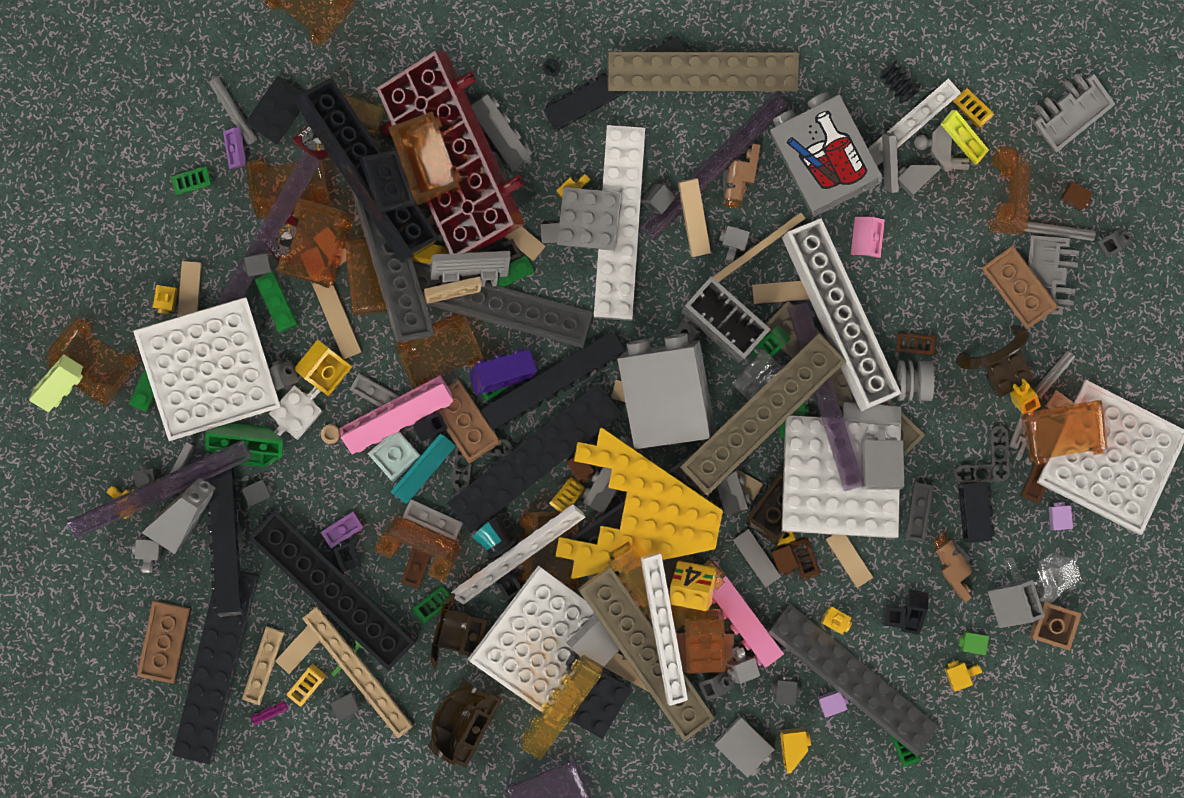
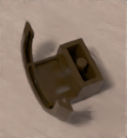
(1004, 366)
(456, 631)

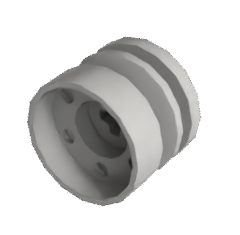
(915, 380)

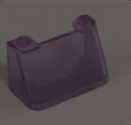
(557, 782)

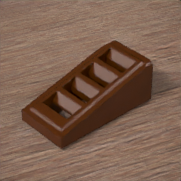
(933, 341)
(813, 564)

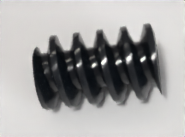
(898, 82)

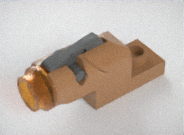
(738, 176)
(956, 563)

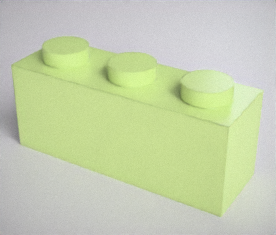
(56, 383)

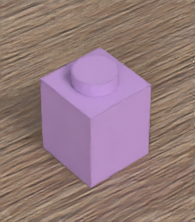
(1060, 516)
(833, 703)

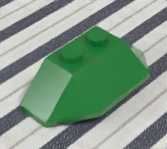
(261, 441)

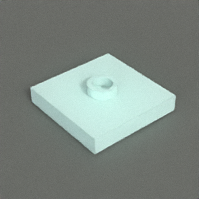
(394, 455)

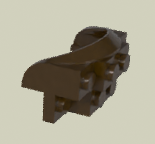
(462, 721)

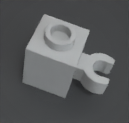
(735, 240)
(148, 551)
(743, 667)

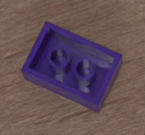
(502, 371)

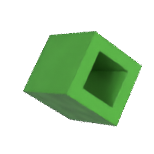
(973, 643)

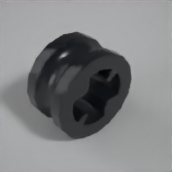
(555, 63)

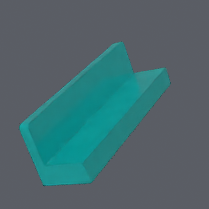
(423, 468)

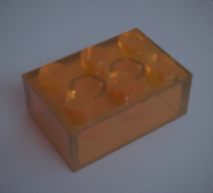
(704, 641)

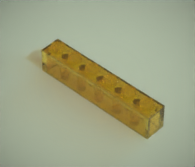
(561, 707)

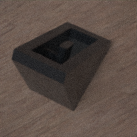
(509, 586)

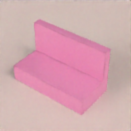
(867, 236)

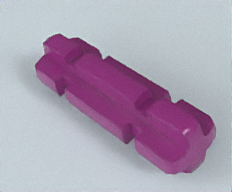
(269, 713)

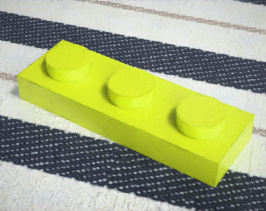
(964, 136)

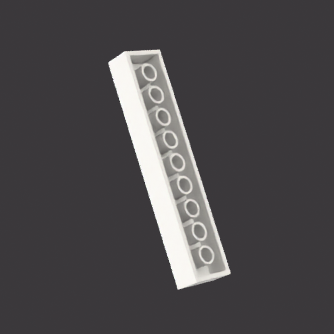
(617, 268)
(841, 314)

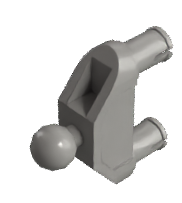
(940, 149)

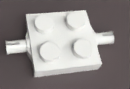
(296, 412)

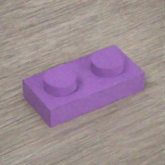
(234, 148)
(342, 529)

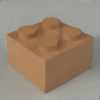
(1056, 627)

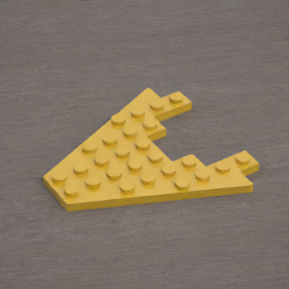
(657, 512)

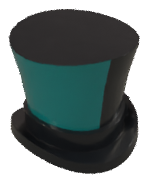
(494, 538)

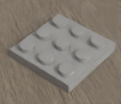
(589, 219)

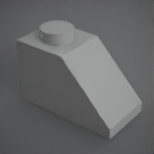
(915, 177)

